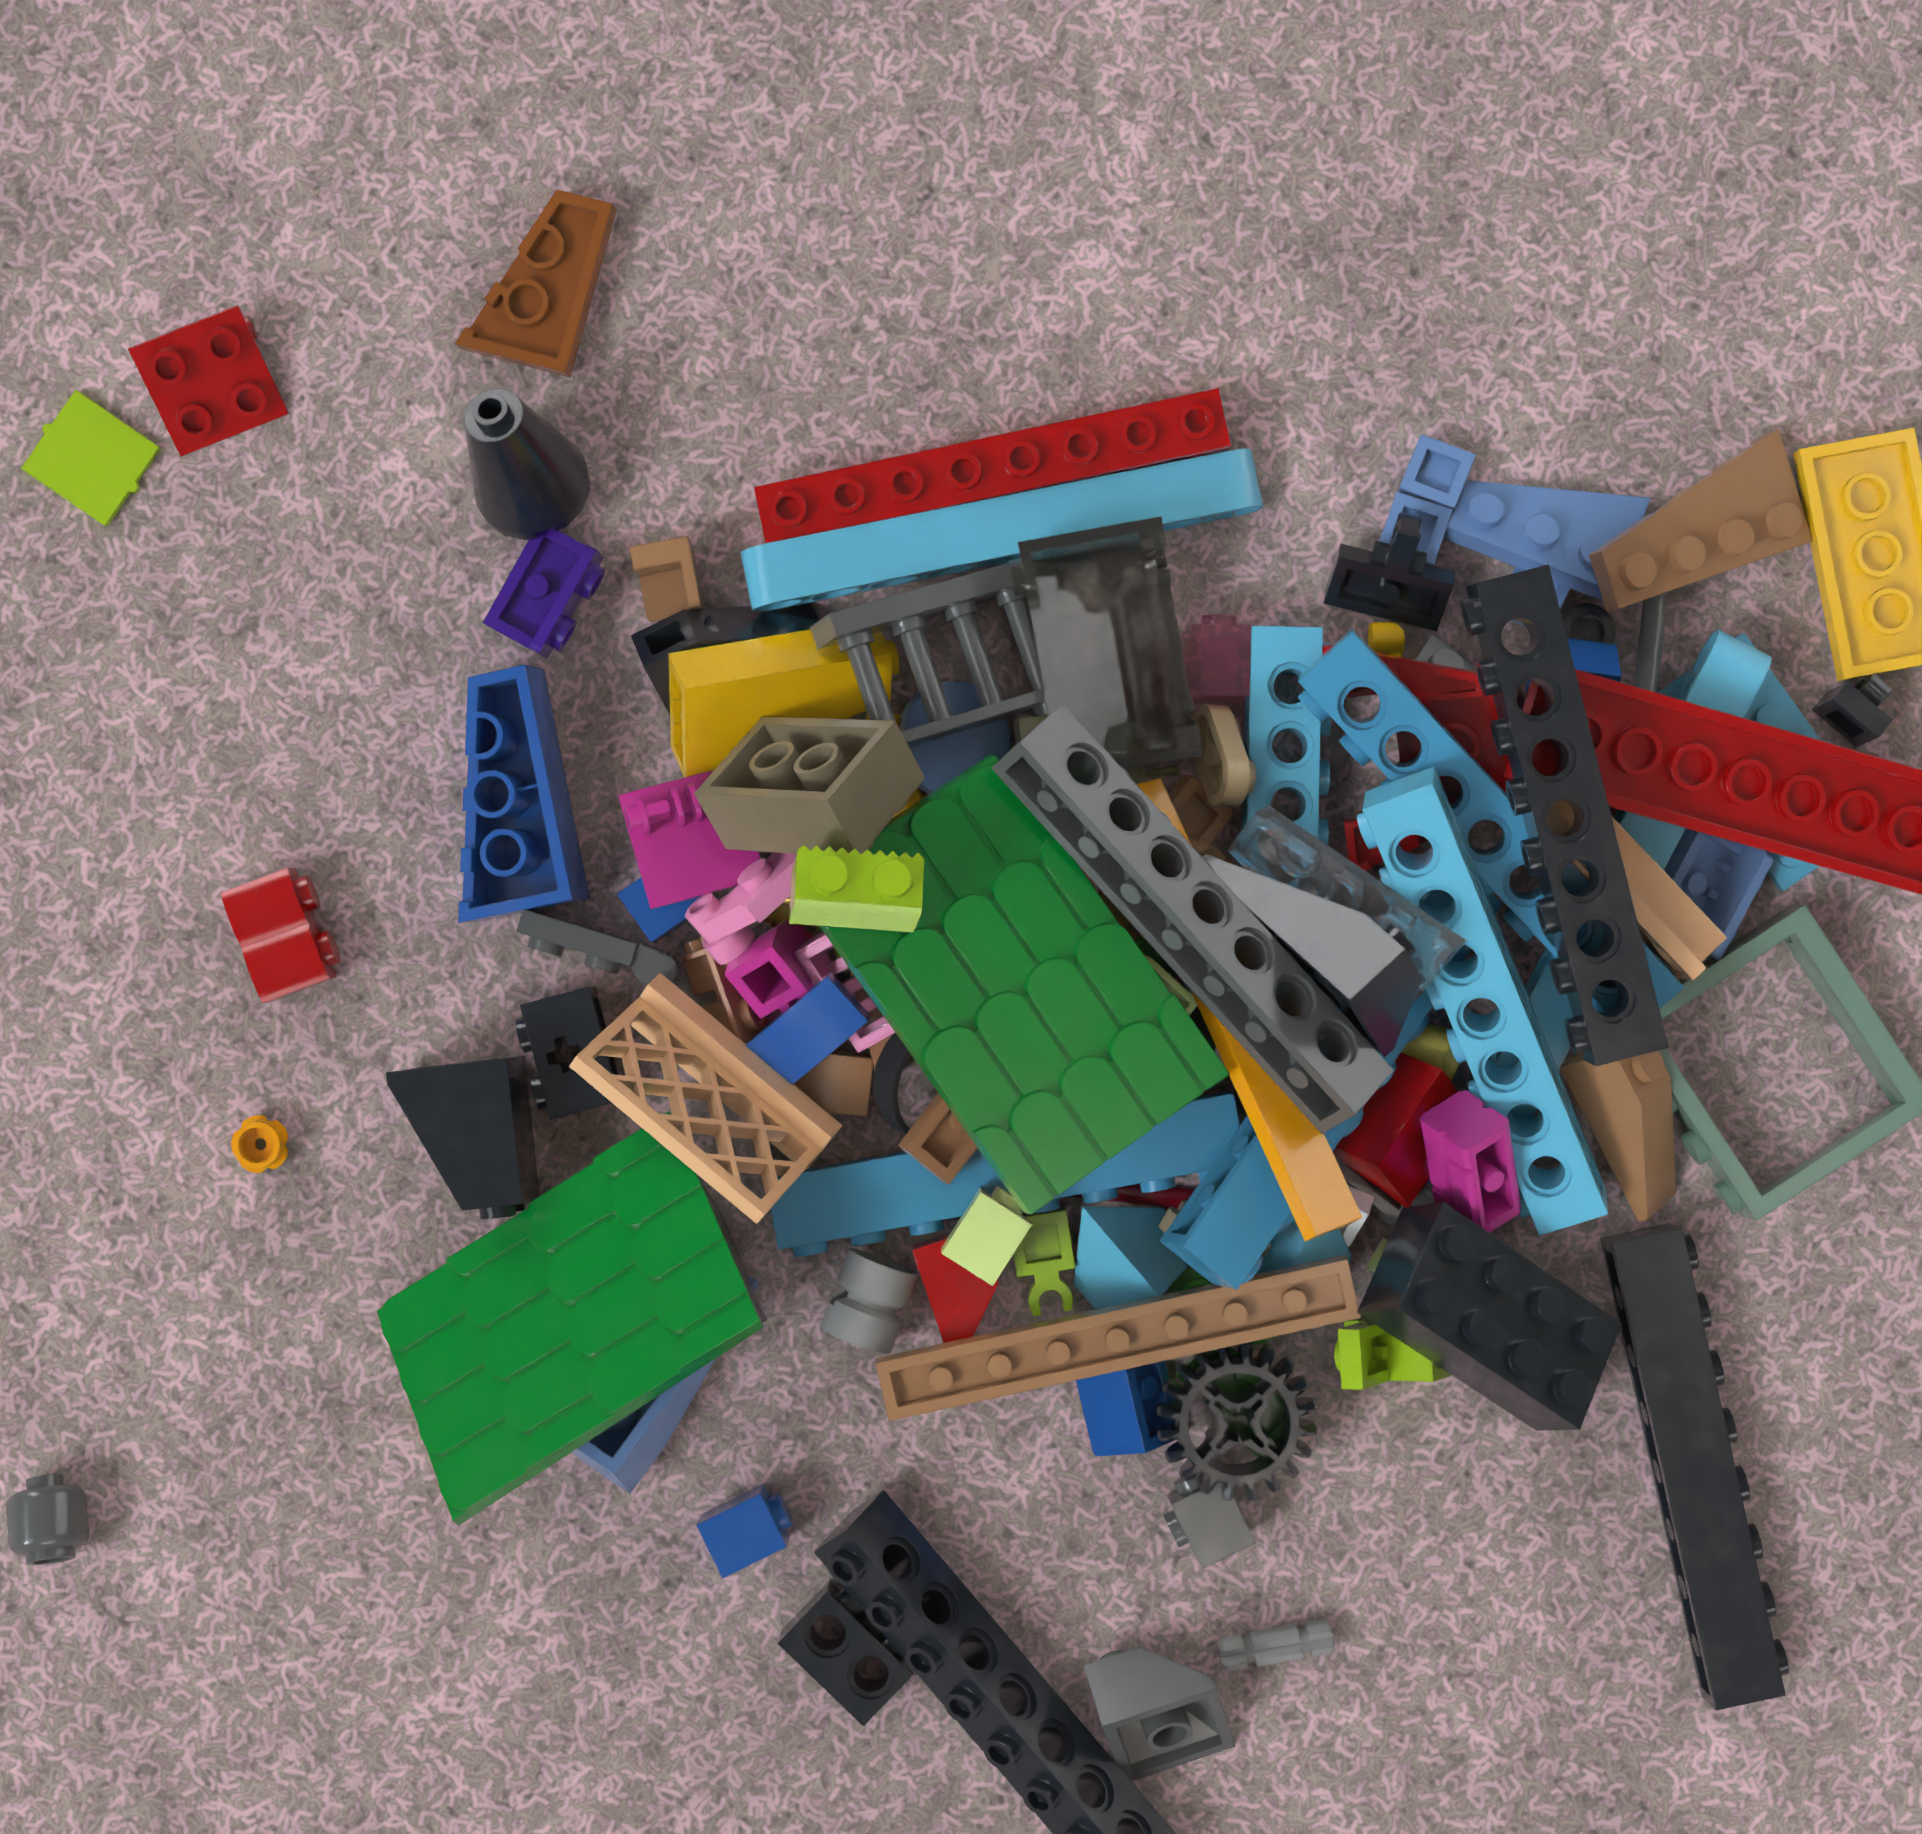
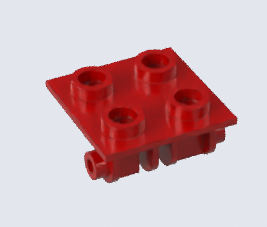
(209, 380)

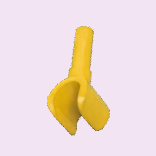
(1386, 638)

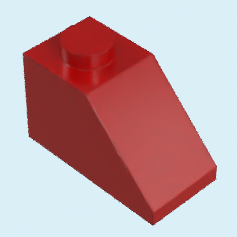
(953, 1292)

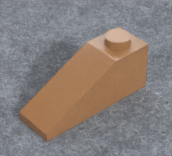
(1633, 1123)

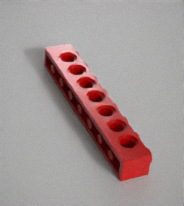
(996, 466)

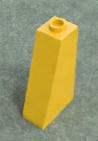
(730, 686)

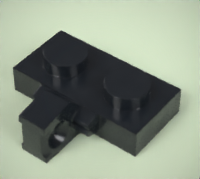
(1391, 579)

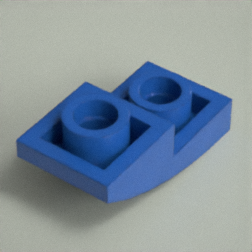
(809, 1029)

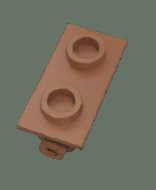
(731, 1007)

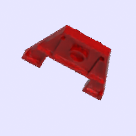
(1461, 708)

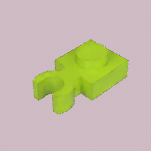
(1043, 1254)

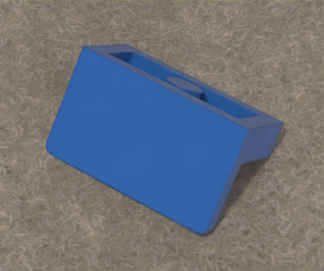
(1122, 1409)

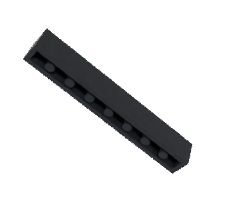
(1694, 1465)

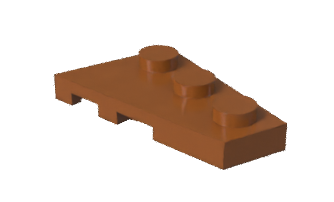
(547, 292)

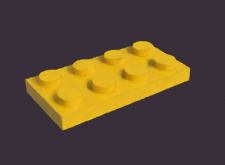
(1867, 548)

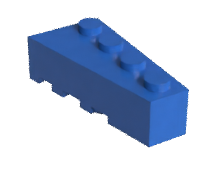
(516, 801)

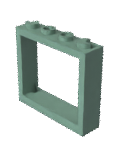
(1859, 1024)

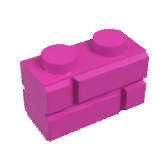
(1471, 1160)

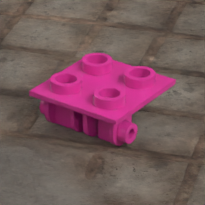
(677, 844)

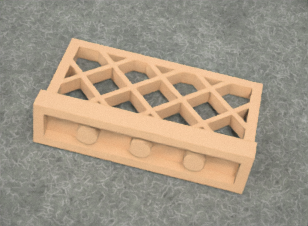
(727, 1075)

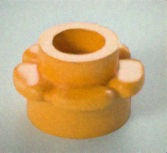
(245, 1148)

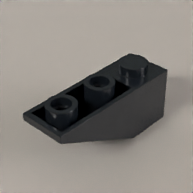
(711, 627)

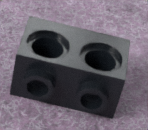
(834, 1660)

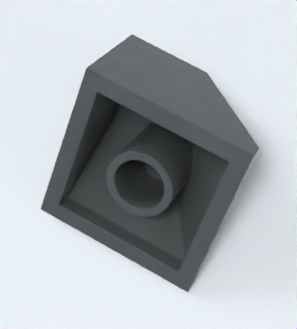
(1156, 1711)

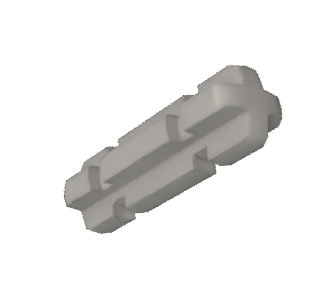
(1276, 1645)

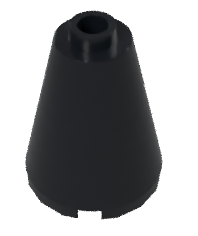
(522, 467)

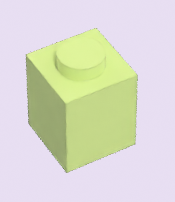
(987, 1234)

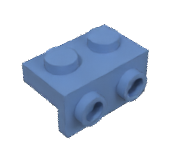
(1718, 878)

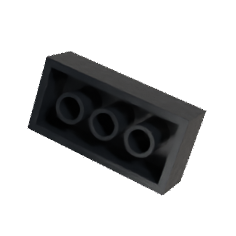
(1490, 1317)

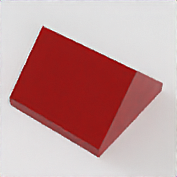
(1389, 1139)

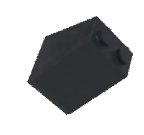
(475, 1130)

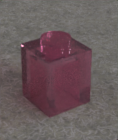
(1219, 659)

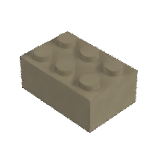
(810, 785)

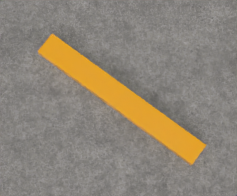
(1288, 1138)

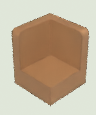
(667, 577)

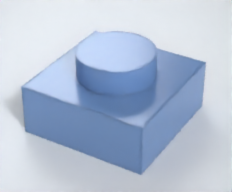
(1437, 472)
(1433, 524)

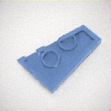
(1542, 527)

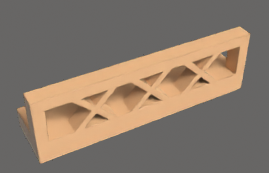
(1664, 913)

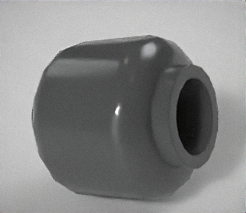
(47, 1520)

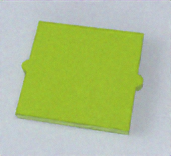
(91, 458)

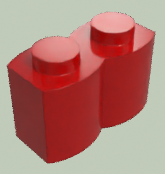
(281, 934)

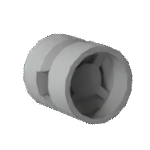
(869, 1301)

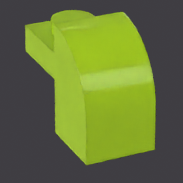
(1373, 1356)

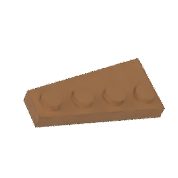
(1718, 524)

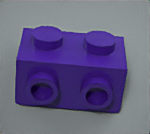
(545, 591)

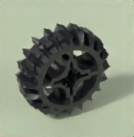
(1219, 1439)

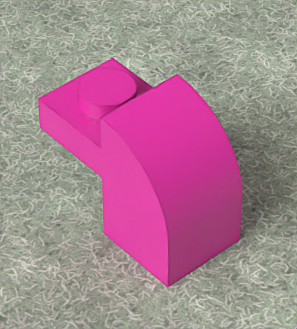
(769, 971)

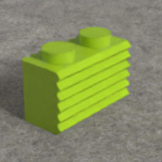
(856, 889)

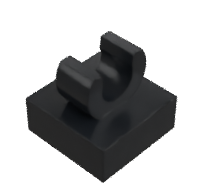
(1855, 709)

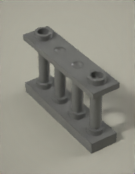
(906, 617)

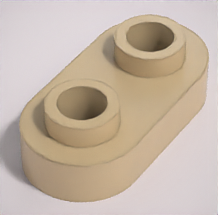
(1225, 767)

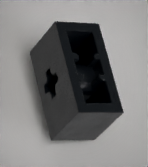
(544, 1022)

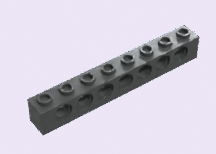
(1193, 920)

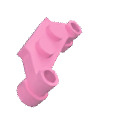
(726, 920)

